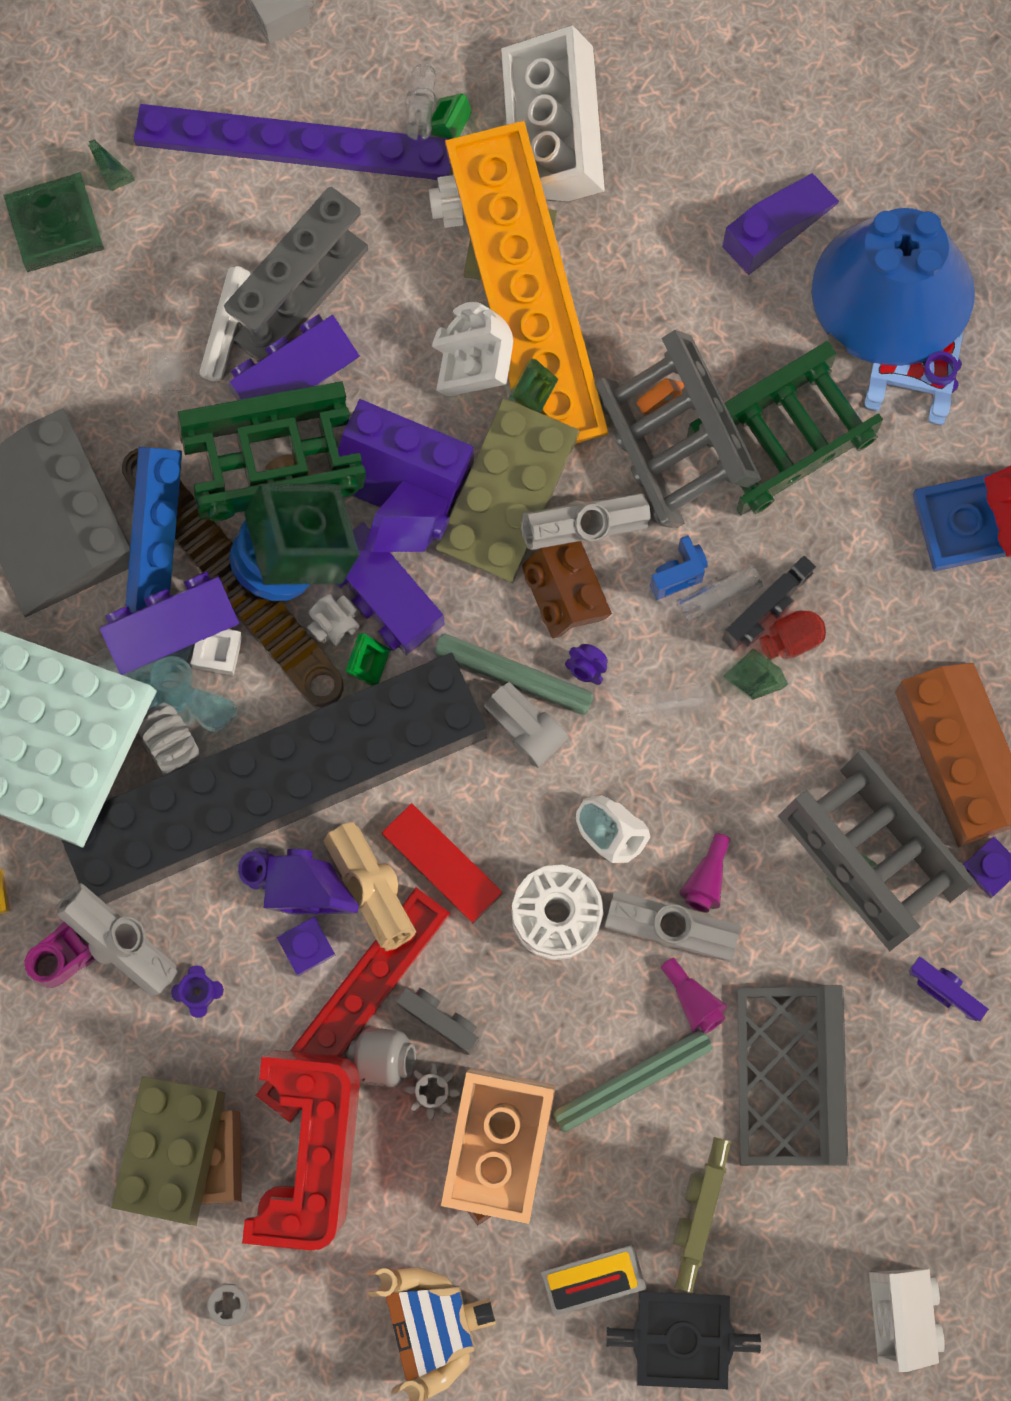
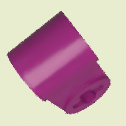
(68, 950)

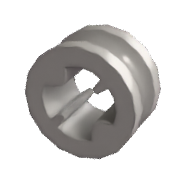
(218, 1295)

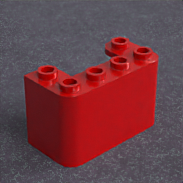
(318, 1203)

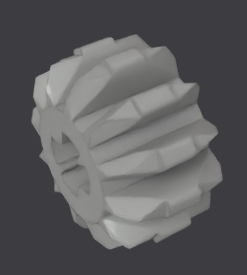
(167, 739)

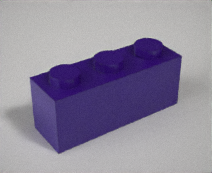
(298, 363)
(391, 597)
(168, 622)

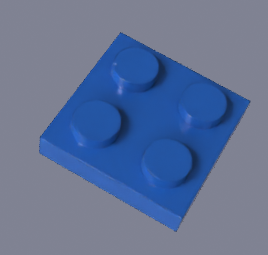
(958, 523)

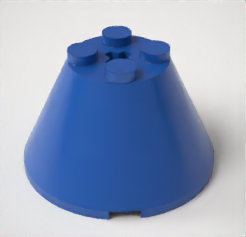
(893, 288)

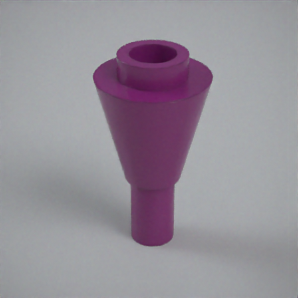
(704, 885)
(699, 1005)

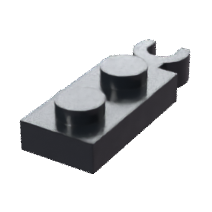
(773, 601)

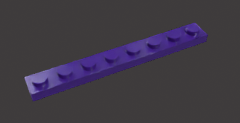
(291, 142)

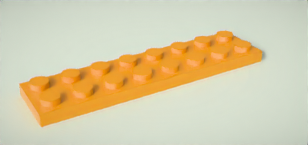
(525, 268)

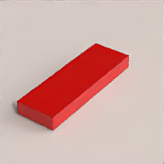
(442, 863)

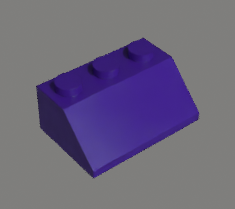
(404, 450)

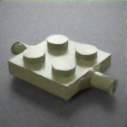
(693, 1232)

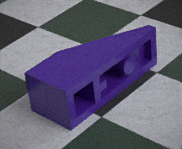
(776, 222)

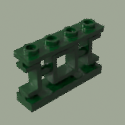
(262, 420)

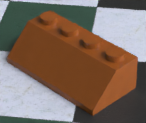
(960, 749)

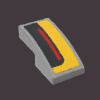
(593, 1280)

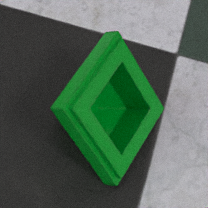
(367, 659)

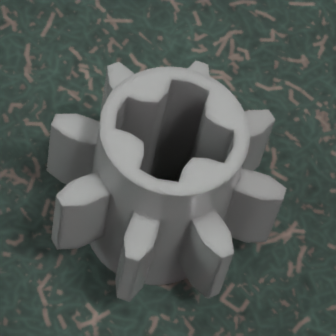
(333, 619)
(424, 1082)

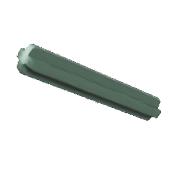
(517, 674)
(632, 1081)

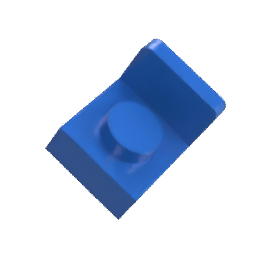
(676, 577)

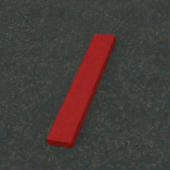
(363, 992)

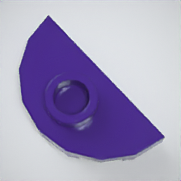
(946, 989)

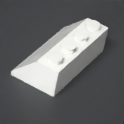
(555, 93)

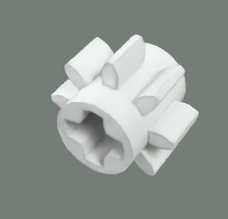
(446, 202)

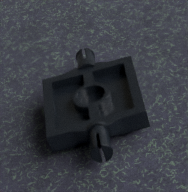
(683, 1340)

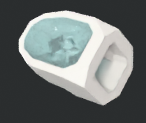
(611, 829)

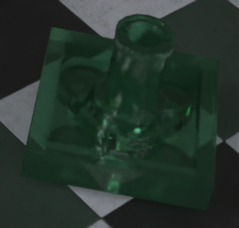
(51, 209)

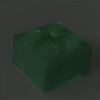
(301, 534)

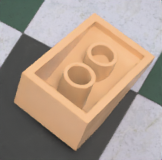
(498, 1145)

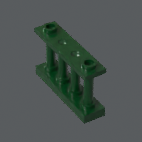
(781, 389)

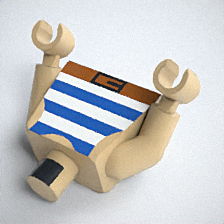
(430, 1327)

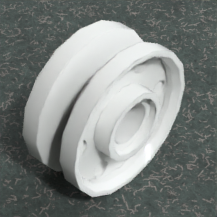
(562, 886)

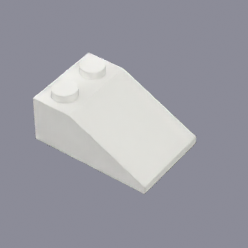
(905, 1319)

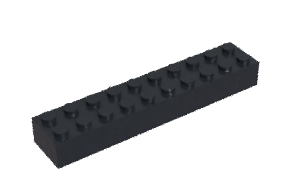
(277, 778)

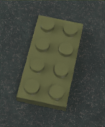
(509, 477)

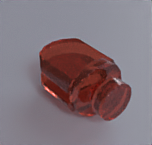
(793, 635)

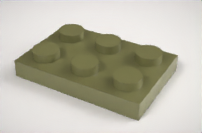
(168, 1150)

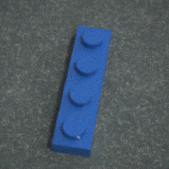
(153, 524)

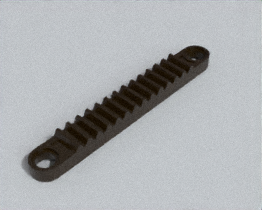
(265, 619)

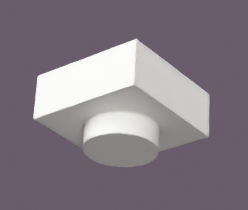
(218, 652)

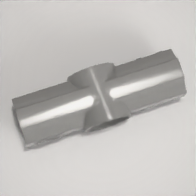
(563, 526)
(101, 925)
(700, 935)

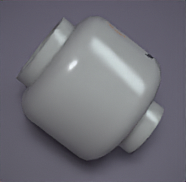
(383, 1057)

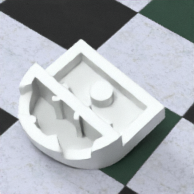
(474, 350)

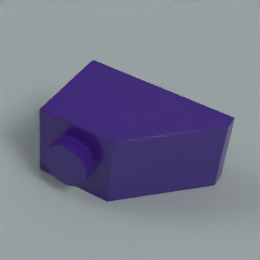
(408, 521)
(305, 886)

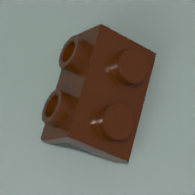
(565, 587)

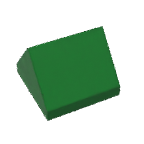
(450, 116)

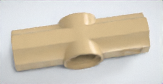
(371, 885)

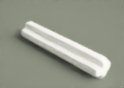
(223, 329)

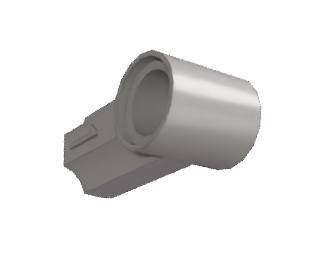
(531, 730)

